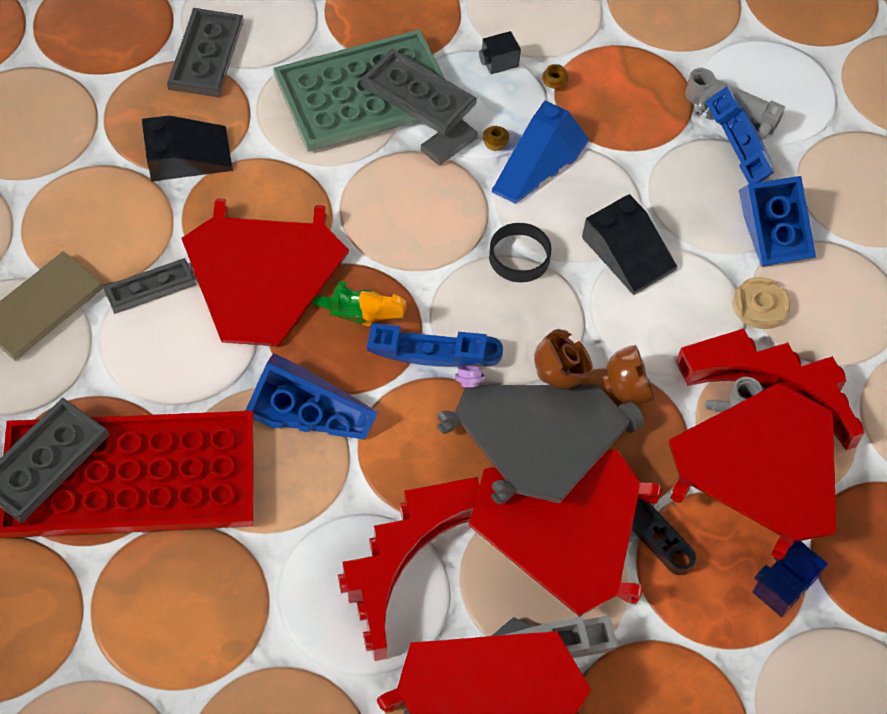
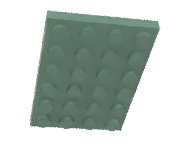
(328, 96)

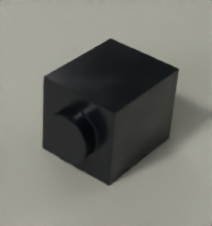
(500, 52)

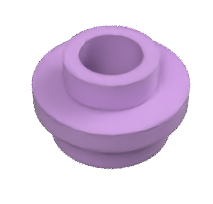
(469, 375)

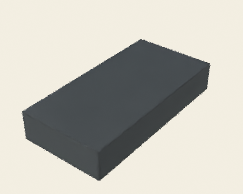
(441, 147)

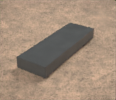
(149, 285)

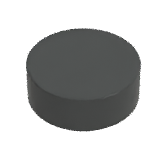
(634, 414)

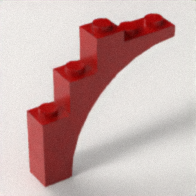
(736, 356)
(424, 516)

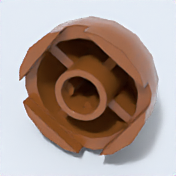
(562, 361)
(628, 376)

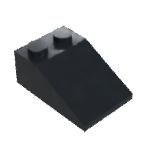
(184, 147)
(629, 244)

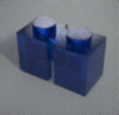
(788, 578)

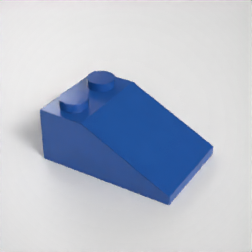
(778, 220)

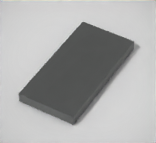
(205, 52)
(418, 92)
(46, 458)

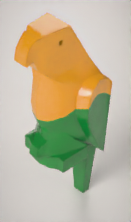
(361, 306)

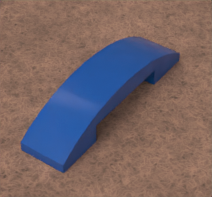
(742, 135)
(426, 349)

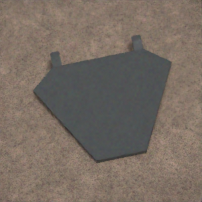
(538, 434)

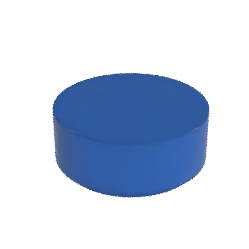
(493, 352)

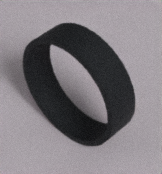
(520, 229)

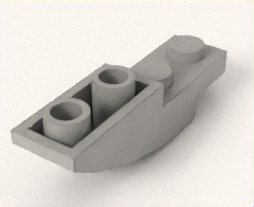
(580, 635)

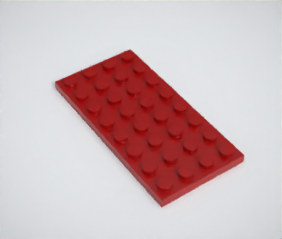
(151, 477)

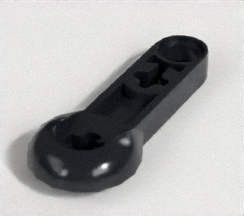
(648, 522)

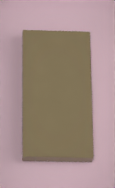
(44, 303)

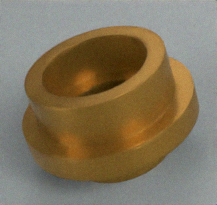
(555, 76)
(495, 138)

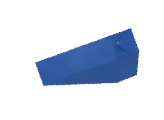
(544, 148)
(302, 400)

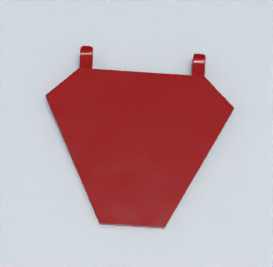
(261, 272)
(766, 462)
(571, 545)
(490, 677)

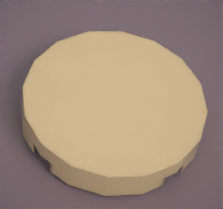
(761, 303)

